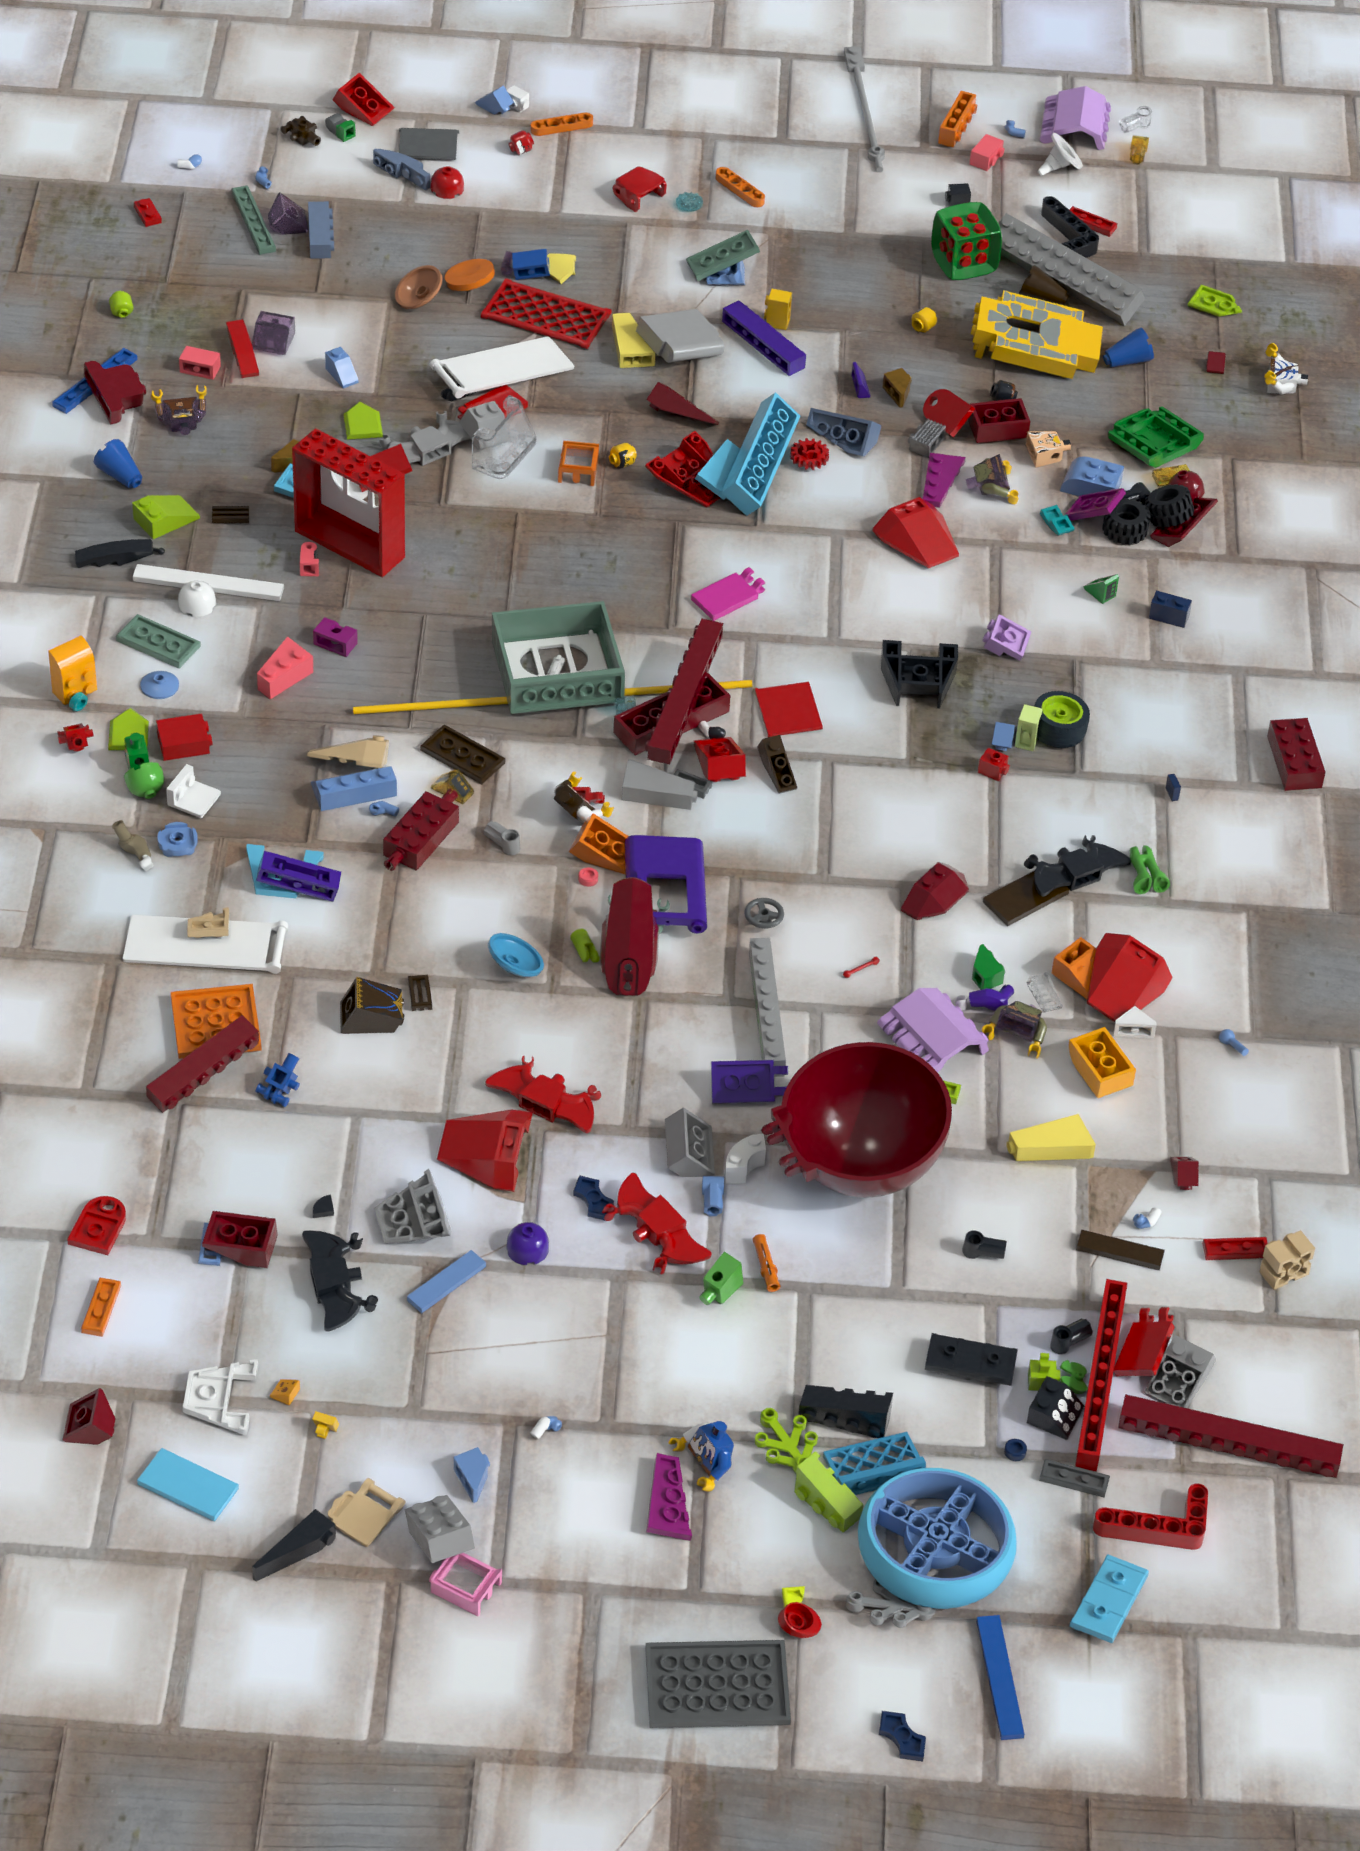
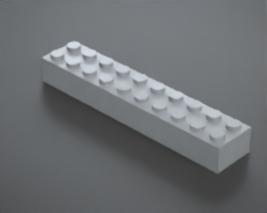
(1070, 270)

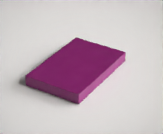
(1095, 504)

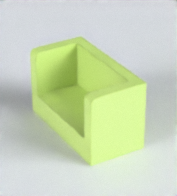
(1028, 727)

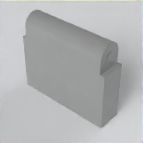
(680, 335)

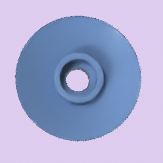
(159, 684)

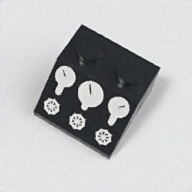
(1055, 1408)

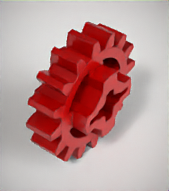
(809, 454)

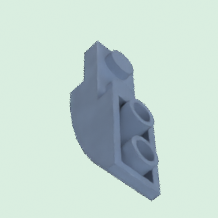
(402, 165)

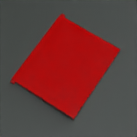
(788, 709)

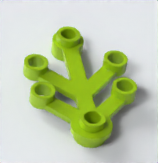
(786, 1443)

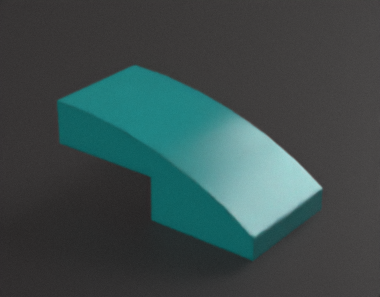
(1056, 521)

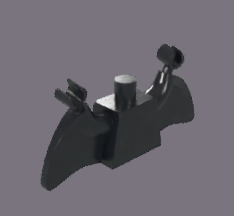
(1076, 867)
(333, 1278)

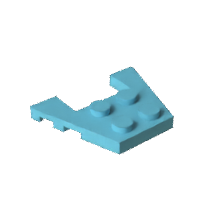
(255, 854)

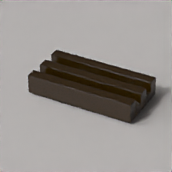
(230, 514)
(420, 1004)

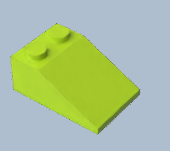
(162, 514)

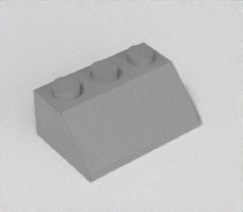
(689, 1145)

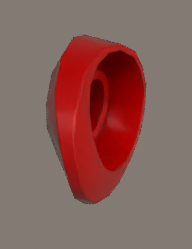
(799, 1620)

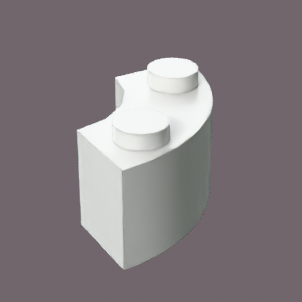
(745, 1157)

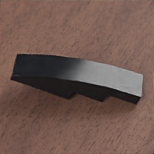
(115, 551)

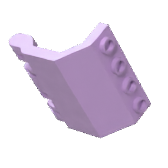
(1076, 111)
(931, 1027)

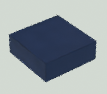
(1173, 787)

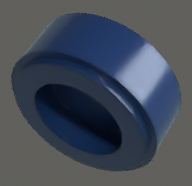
(1015, 1449)

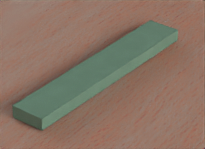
(253, 220)

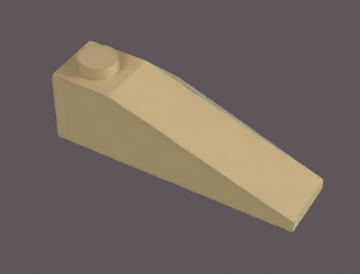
(366, 752)

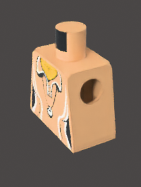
(1046, 447)

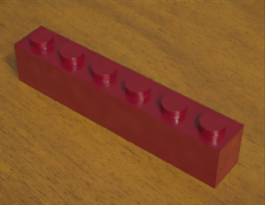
(202, 1064)

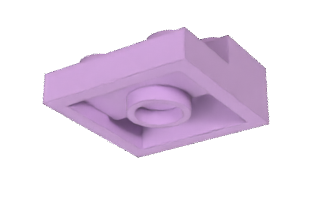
(1006, 637)

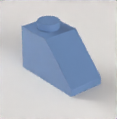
(496, 101)
(340, 367)
(1003, 736)
(472, 1471)

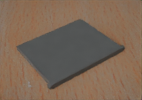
(428, 143)

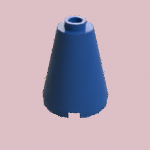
(1130, 350)
(118, 463)

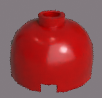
(447, 182)

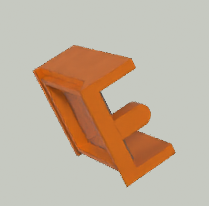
(578, 459)

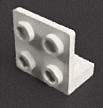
(190, 795)

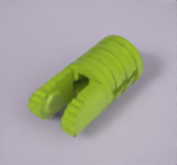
(584, 946)

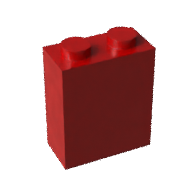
(183, 736)

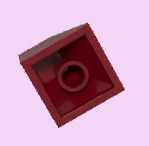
(89, 1420)

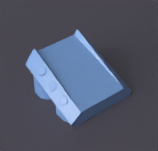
(729, 276)

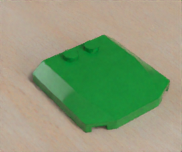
(1155, 436)

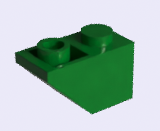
(987, 970)

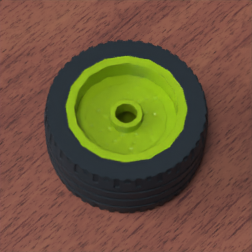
(1062, 719)

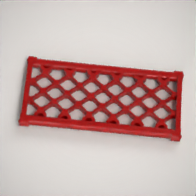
(545, 329)

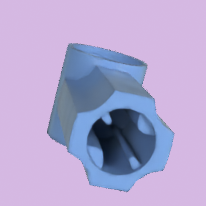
(713, 1190)

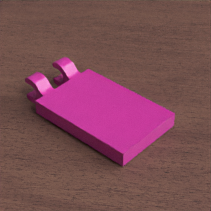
(728, 594)

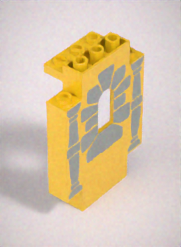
(1057, 349)

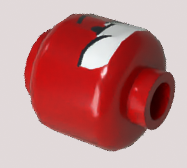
(521, 142)

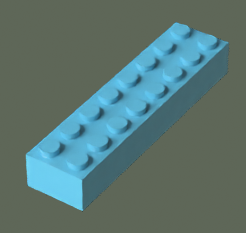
(760, 454)

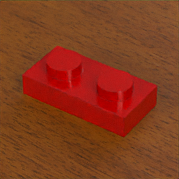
(147, 212)

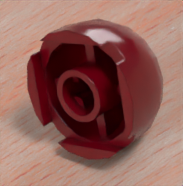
(1191, 481)

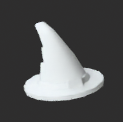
(1060, 156)

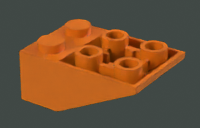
(1075, 966)

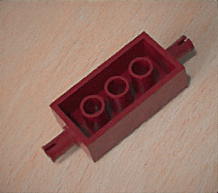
(421, 830)

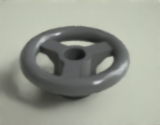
(764, 916)

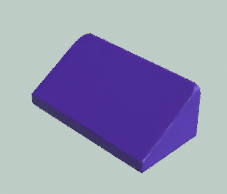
(859, 382)

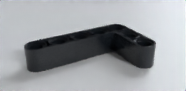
(1080, 236)

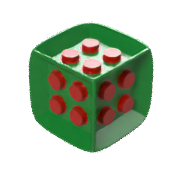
(966, 240)

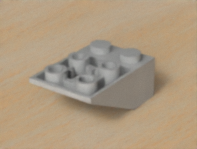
(1180, 1373)

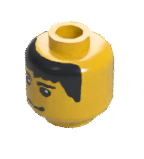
(622, 455)

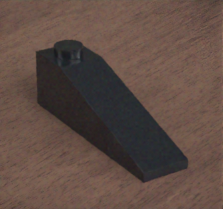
(301, 1542)

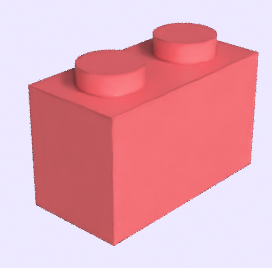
(986, 152)
(199, 362)

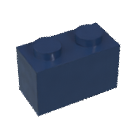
(1170, 609)

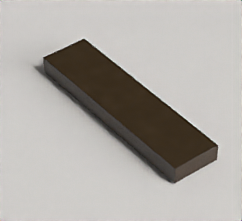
(1120, 1249)

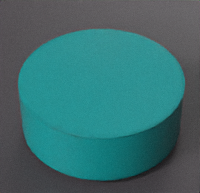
(78, 701)

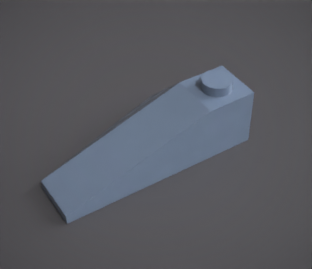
(849, 433)

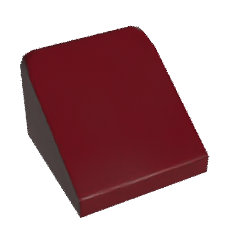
(1215, 362)

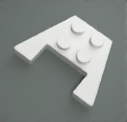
(209, 1395)

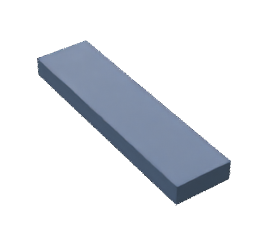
(446, 1281)

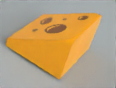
(286, 1390)

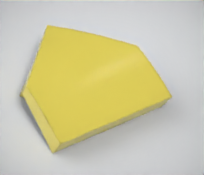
(561, 266)

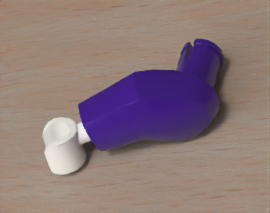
(986, 998)

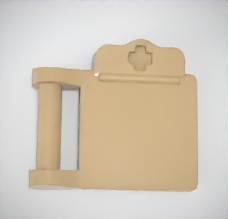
(361, 1516)

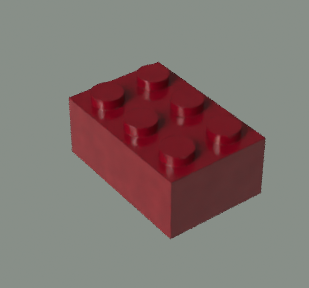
(999, 420)

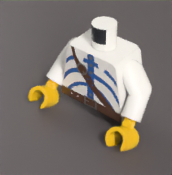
(1282, 375)

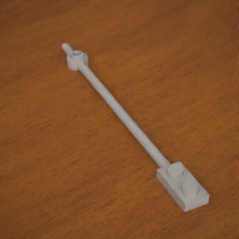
(855, 64)

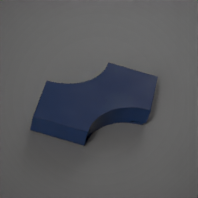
(590, 1193)
(910, 1744)

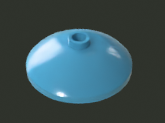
(515, 955)

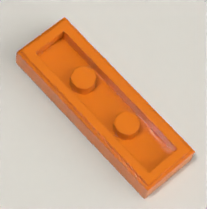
(101, 1307)

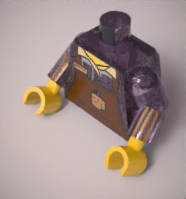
(181, 413)

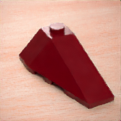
(667, 399)

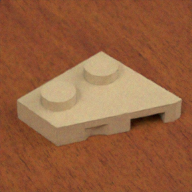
(209, 925)

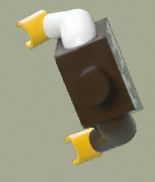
(575, 803)

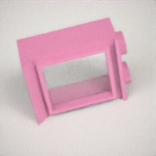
(465, 1581)

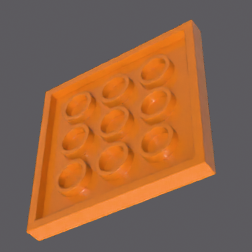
(207, 1011)

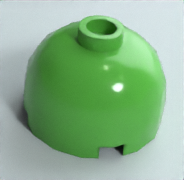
(146, 780)

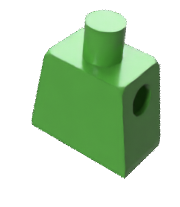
(722, 1279)

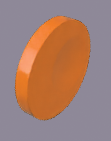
(469, 274)

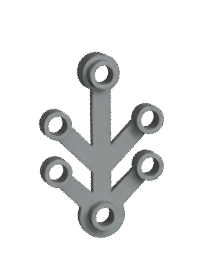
(855, 1603)

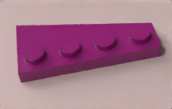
(940, 476)
(667, 1501)

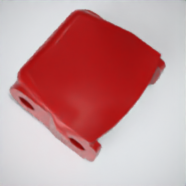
(637, 184)

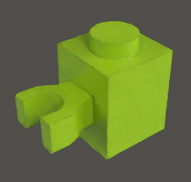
(1039, 1370)

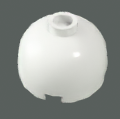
(196, 598)

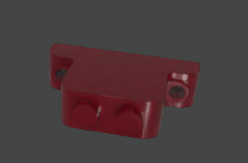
(114, 388)

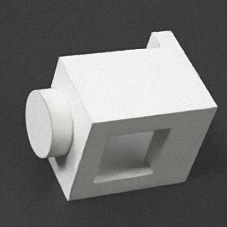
(519, 97)

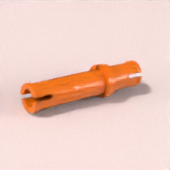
(770, 1279)

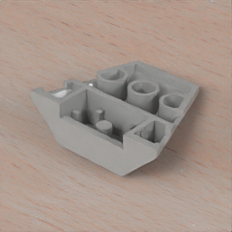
(413, 1213)

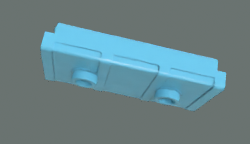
(1109, 1598)

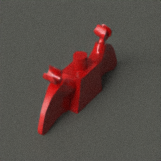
(546, 1095)
(657, 1223)

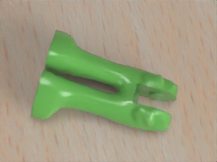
(1143, 880)

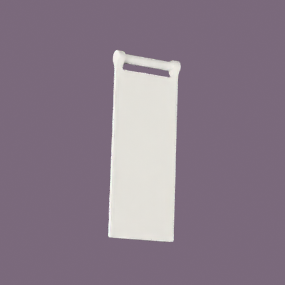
(502, 365)
(166, 943)

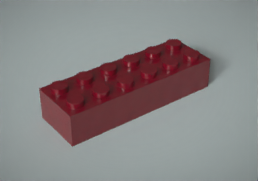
(635, 725)

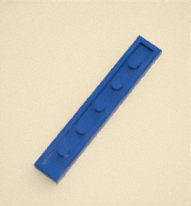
(82, 390)
(1000, 1677)

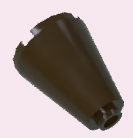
(1043, 287)

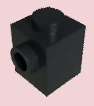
(958, 194)

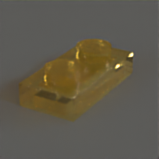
(1163, 475)

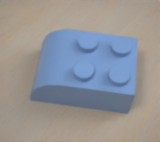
(1091, 476)

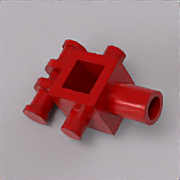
(75, 736)

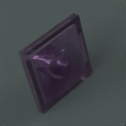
(287, 216)

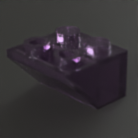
(273, 332)

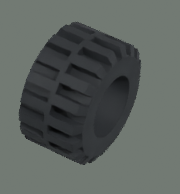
(1169, 505)
(1127, 522)

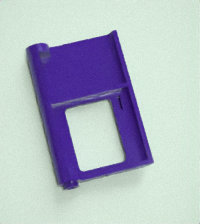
(671, 859)

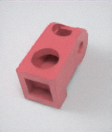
(308, 560)

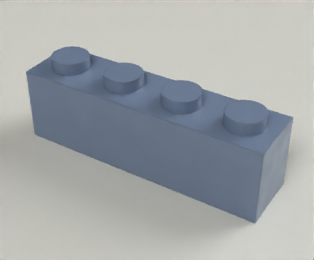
(320, 235)

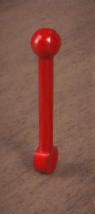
(875, 960)

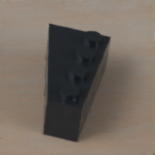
(847, 1410)

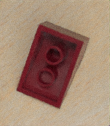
(242, 1237)

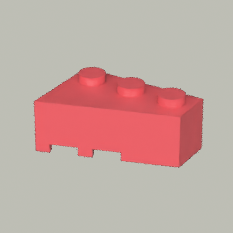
(284, 668)

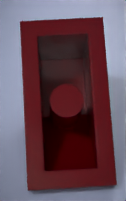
(1185, 1172)

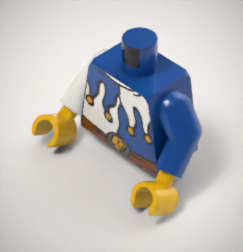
(711, 1449)

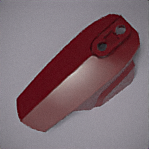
(629, 937)

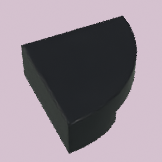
(323, 1207)

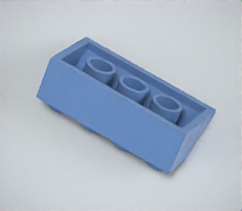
(355, 788)

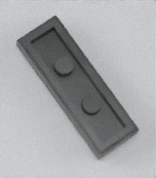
(1074, 1478)

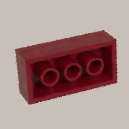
(1296, 754)

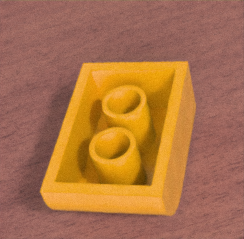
(72, 669)
(1101, 1062)

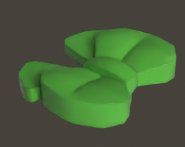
(1075, 1380)

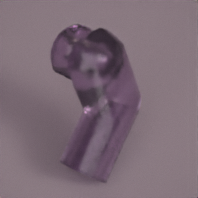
(505, 267)

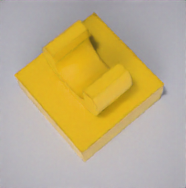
(324, 1424)

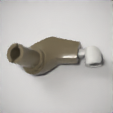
(133, 844)

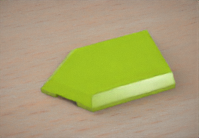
(1214, 302)
(362, 422)
(124, 725)

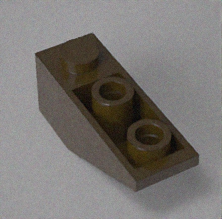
(777, 763)

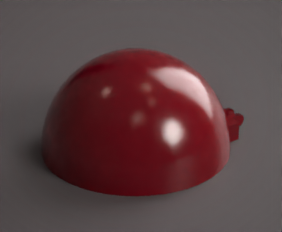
(862, 1119)

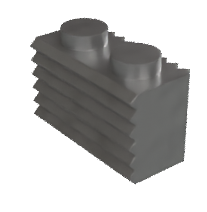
(927, 438)

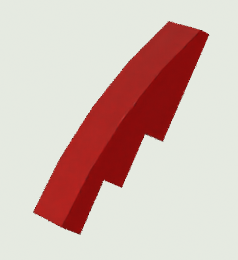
(242, 348)

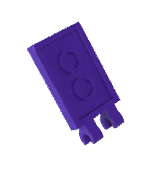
(745, 1081)

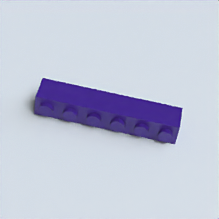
(764, 338)

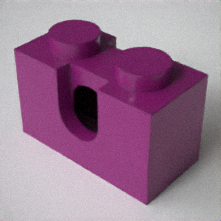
(328, 631)

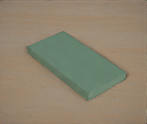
(722, 255)
(158, 641)

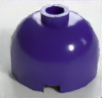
(527, 1243)

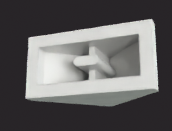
(1135, 1025)

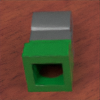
(339, 127)

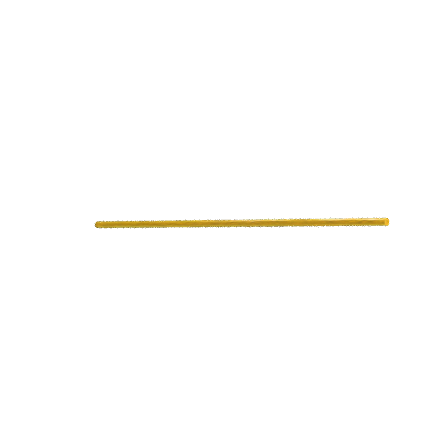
(503, 700)

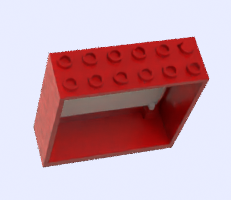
(335, 517)

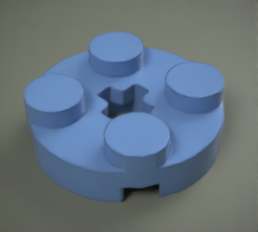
(184, 846)

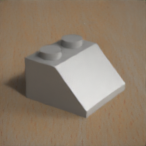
(481, 416)

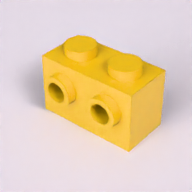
(778, 308)

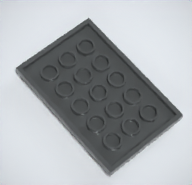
(717, 1683)

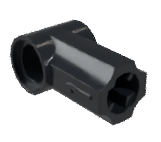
(1138, 492)
(976, 1245)
(1068, 1335)

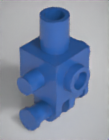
(281, 1078)

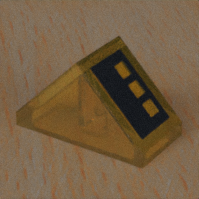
(455, 781)

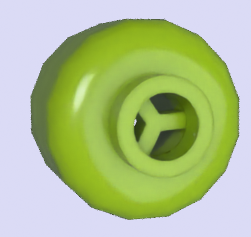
(121, 304)

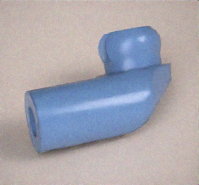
(383, 807)

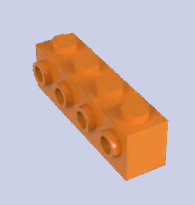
(957, 119)

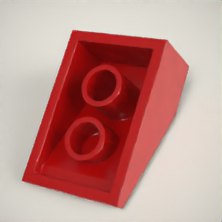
(362, 100)
(720, 759)

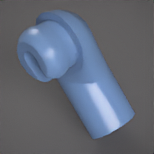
(1014, 131)
(261, 177)

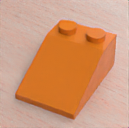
(600, 845)

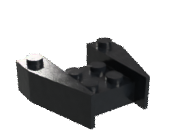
(918, 673)

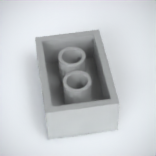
(439, 1528)

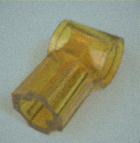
(1138, 148)

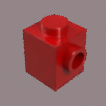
(993, 764)

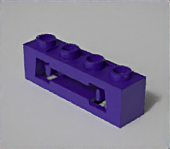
(299, 876)

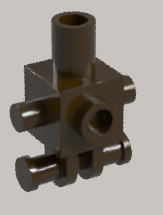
(302, 131)

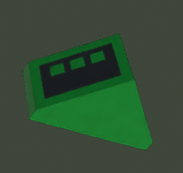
(1103, 588)

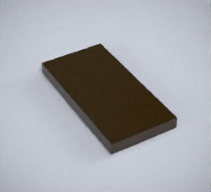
(462, 754)
(1020, 899)

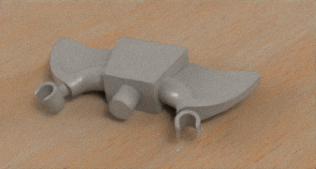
(430, 443)

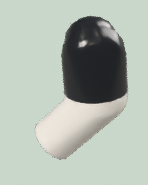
(711, 732)

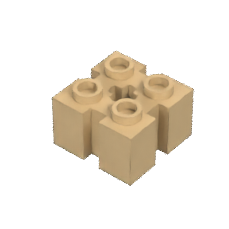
(1287, 1259)

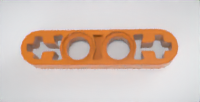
(579, 121)
(753, 197)

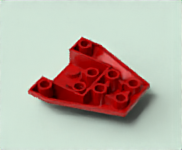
(682, 466)
(917, 532)
(1125, 975)
(486, 1146)

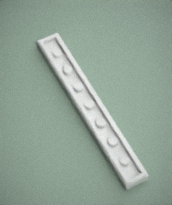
(219, 583)

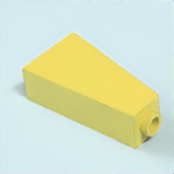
(630, 346)
(1052, 1141)

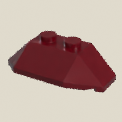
(935, 892)

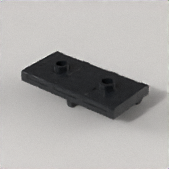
(971, 1359)

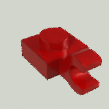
(595, 797)

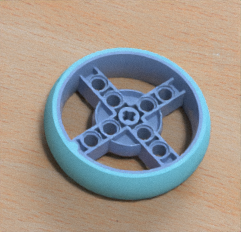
(937, 1538)

